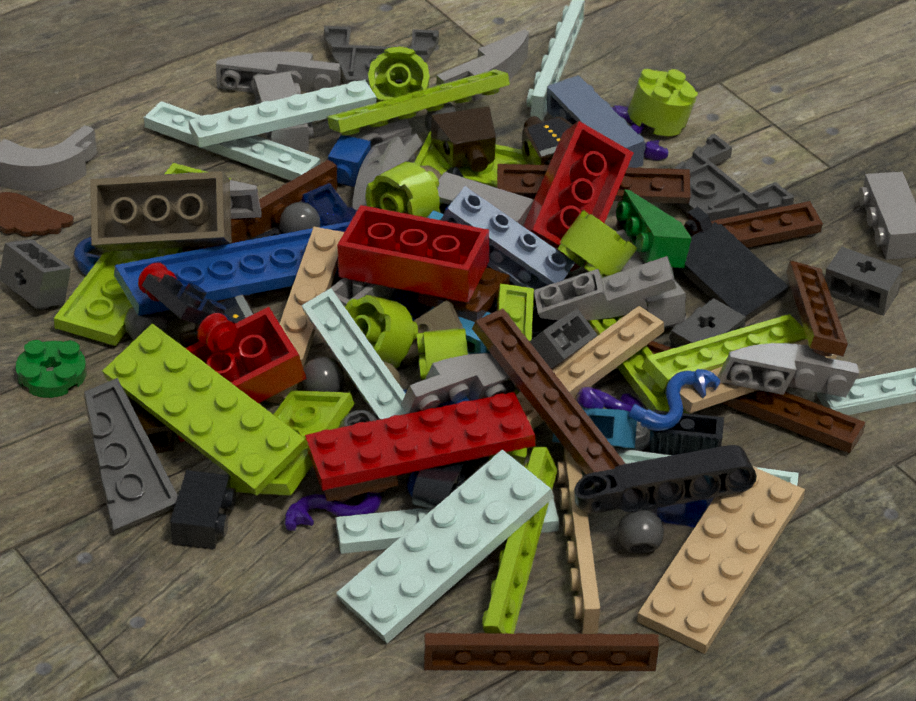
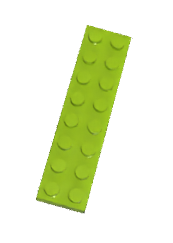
(99, 302)

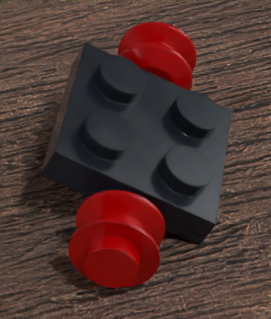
(189, 304)

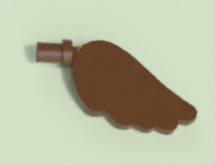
(30, 217)

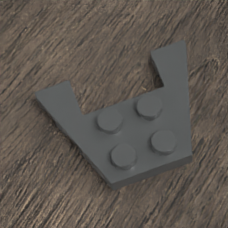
(356, 59)
(720, 194)

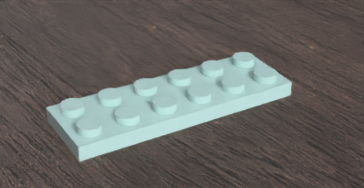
(444, 545)

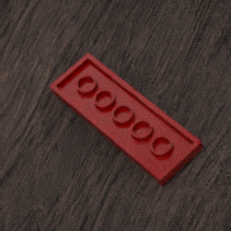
(419, 440)

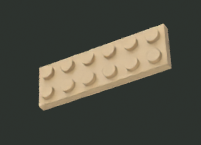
(720, 561)

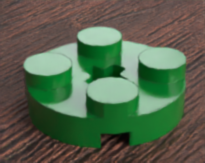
(65, 358)

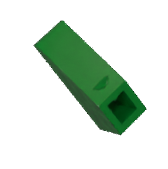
(653, 230)

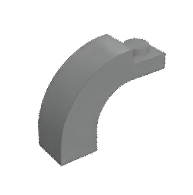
(47, 167)

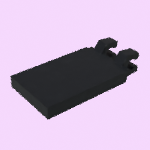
(728, 268)

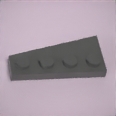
(128, 465)

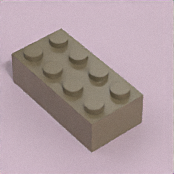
(160, 211)

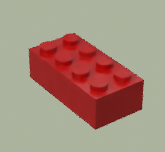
(580, 177)
(413, 253)
(259, 360)

